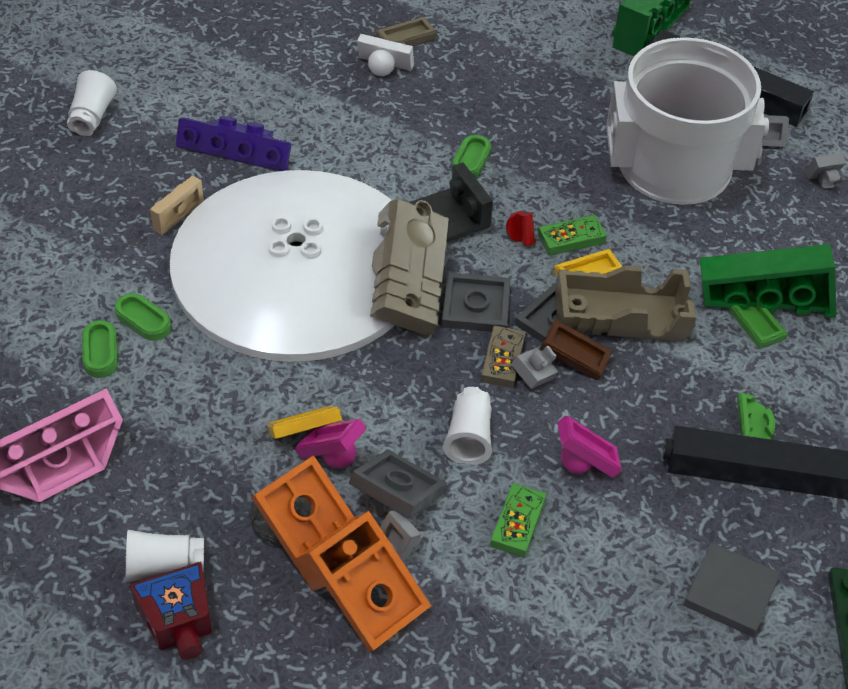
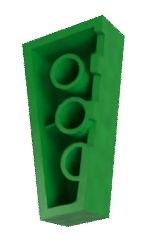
(642, 20)
(780, 278)

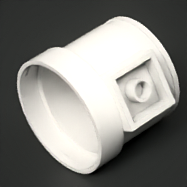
(686, 120)

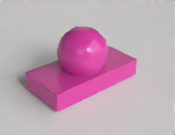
(333, 442)
(586, 449)

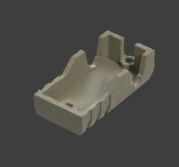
(409, 266)
(622, 305)

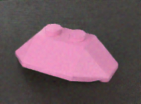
(60, 448)

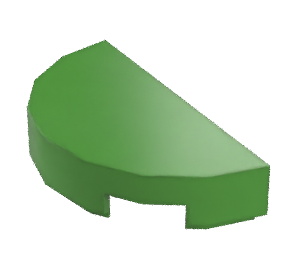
(754, 418)

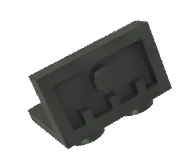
(463, 203)

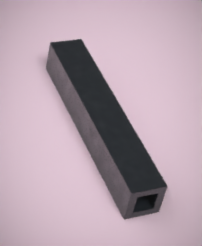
(779, 95)
(757, 462)

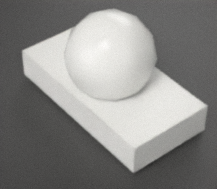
(384, 54)

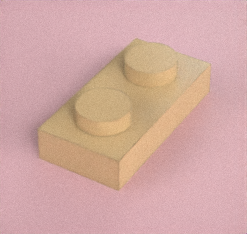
(176, 205)

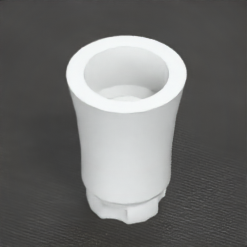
(90, 101)
(469, 430)
(159, 553)

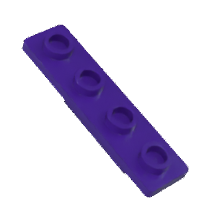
(234, 141)

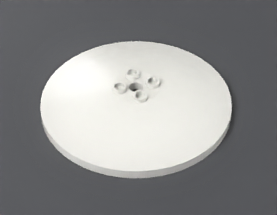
(274, 298)

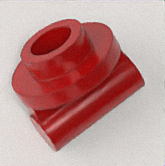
(521, 227)

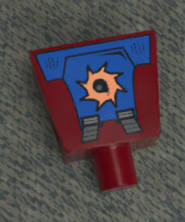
(175, 609)

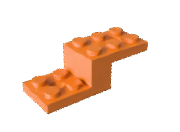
(341, 553)

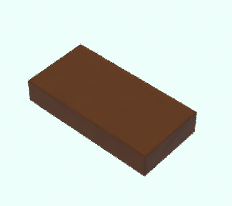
(576, 350)

